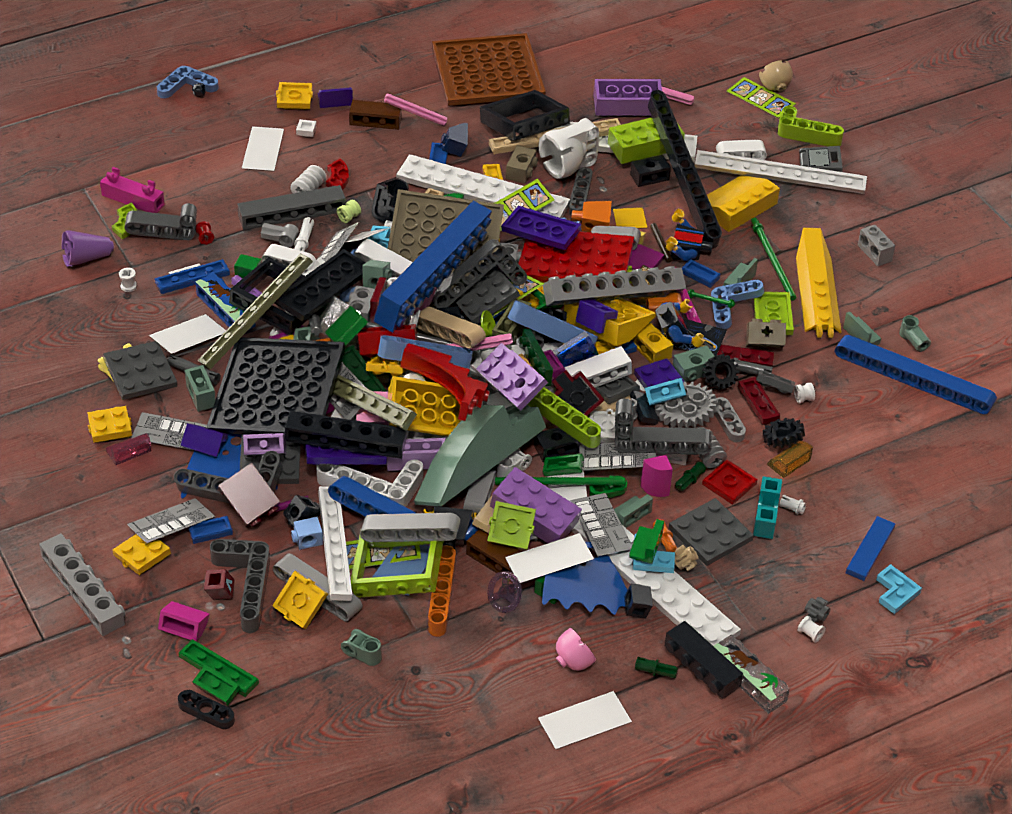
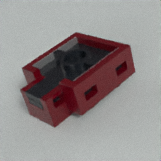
(576, 391)

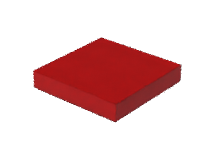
(729, 482)

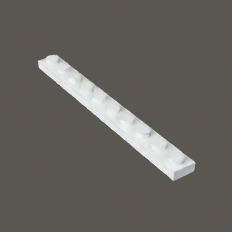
(780, 171)

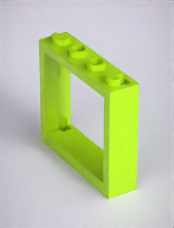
(395, 584)

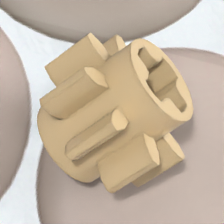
(685, 557)

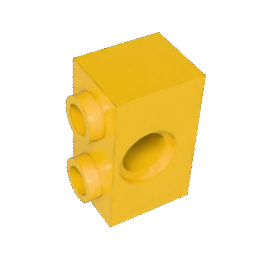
(653, 344)

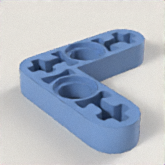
(185, 75)
(727, 293)

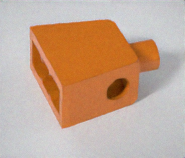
(593, 214)

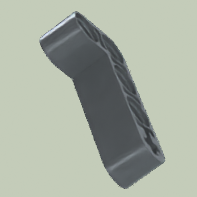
(163, 225)

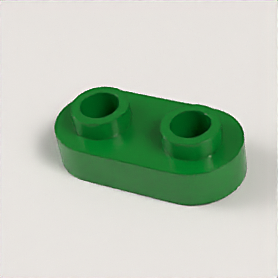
(610, 491)

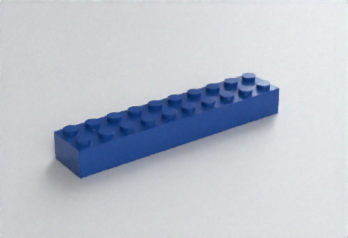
(432, 266)

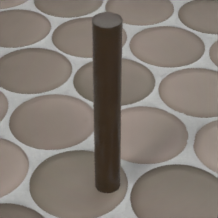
(661, 242)

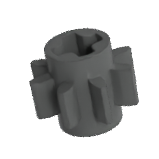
(817, 609)

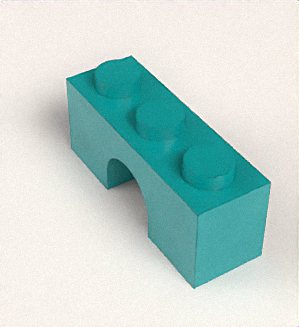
(767, 507)

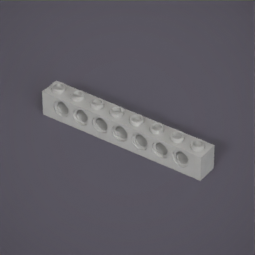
(555, 295)

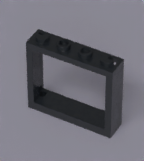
(495, 115)
(243, 299)

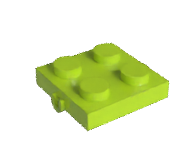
(511, 525)

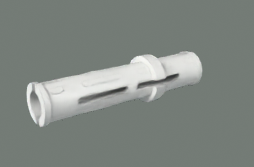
(301, 242)

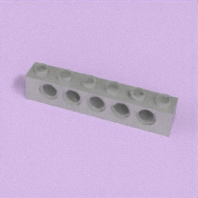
(82, 584)

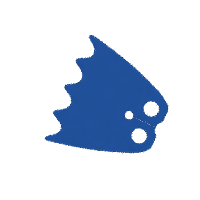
(219, 465)
(589, 584)

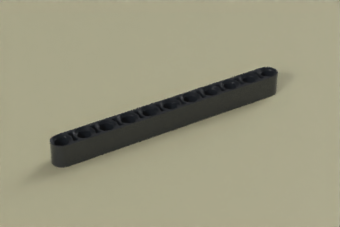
(684, 167)

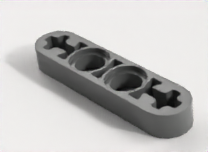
(580, 191)

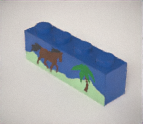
(216, 296)

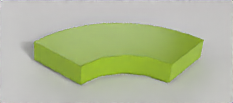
(119, 226)

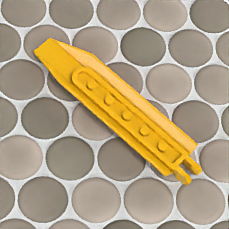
(817, 284)

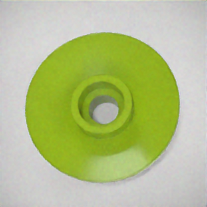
(487, 323)

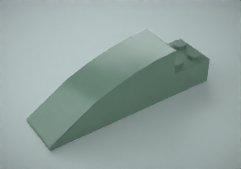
(476, 448)

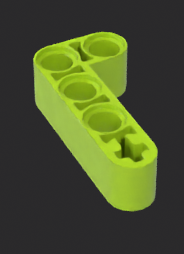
(808, 130)

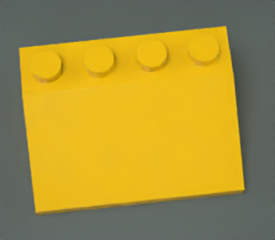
(742, 200)
(629, 321)
(434, 405)

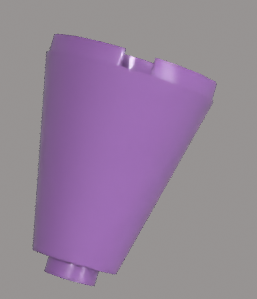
(84, 247)

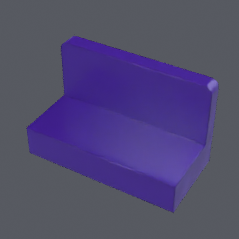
(335, 97)
(594, 314)
(203, 439)

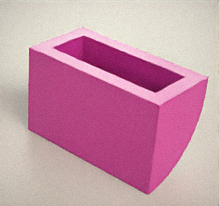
(656, 476)
(183, 621)

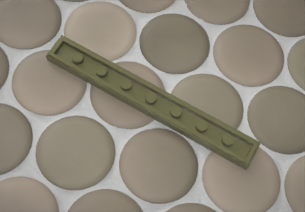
(255, 311)
(373, 403)

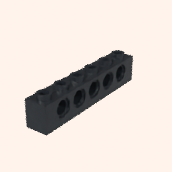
(345, 434)

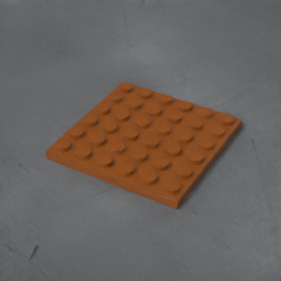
(486, 68)

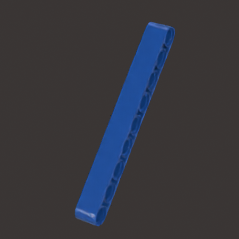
(916, 374)

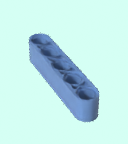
(545, 323)
(393, 347)

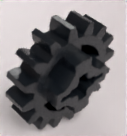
(783, 432)

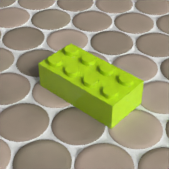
(636, 140)

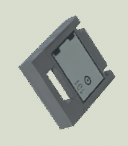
(821, 158)

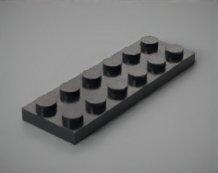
(321, 285)

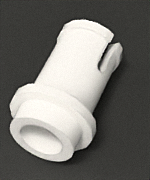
(793, 504)

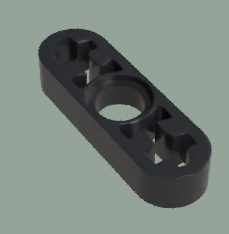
(210, 717)

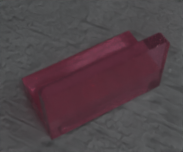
(129, 449)

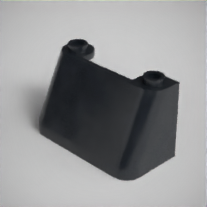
(385, 198)

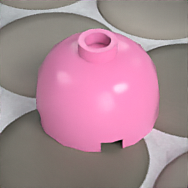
(573, 651)

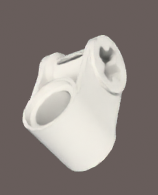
(516, 459)

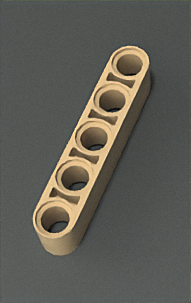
(450, 327)

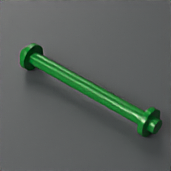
(730, 303)

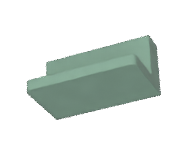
(742, 273)
(858, 328)
(634, 510)

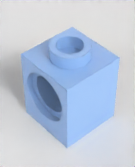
(307, 533)

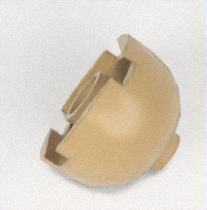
(776, 75)

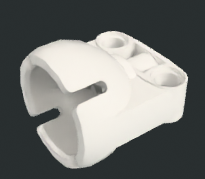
(570, 148)

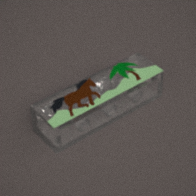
(757, 679)

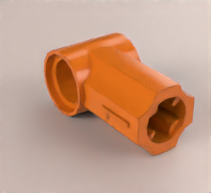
(653, 303)

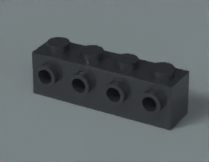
(703, 659)

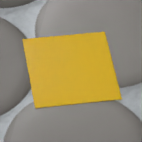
(630, 217)

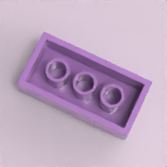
(624, 96)
(554, 513)

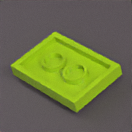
(774, 307)

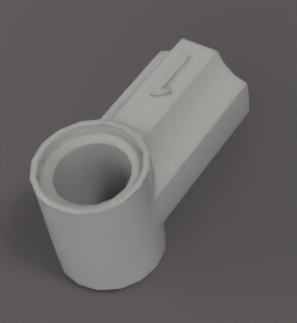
(285, 235)

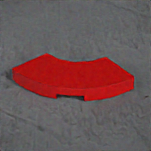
(339, 174)

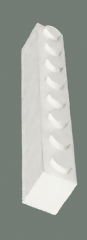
(597, 369)

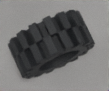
(730, 368)

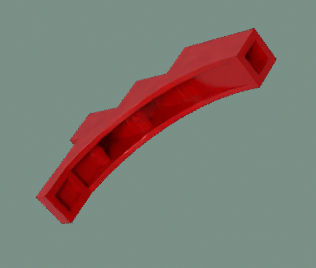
(456, 379)

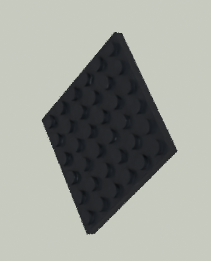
(272, 378)

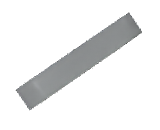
(728, 427)

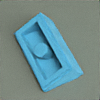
(665, 391)

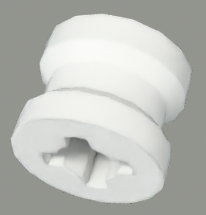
(804, 392)

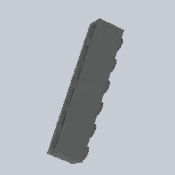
(290, 207)

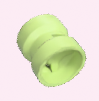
(348, 211)

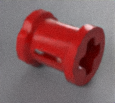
(206, 231)

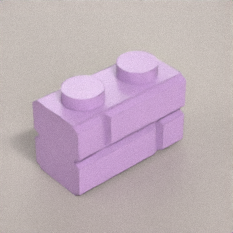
(261, 443)

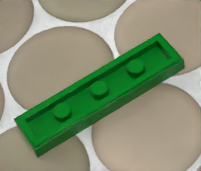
(199, 655)

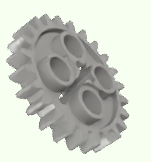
(690, 409)

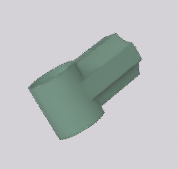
(912, 332)

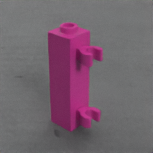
(128, 191)

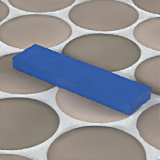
(188, 277)
(870, 548)

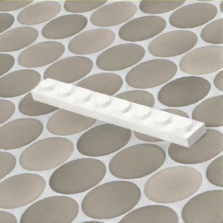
(335, 547)

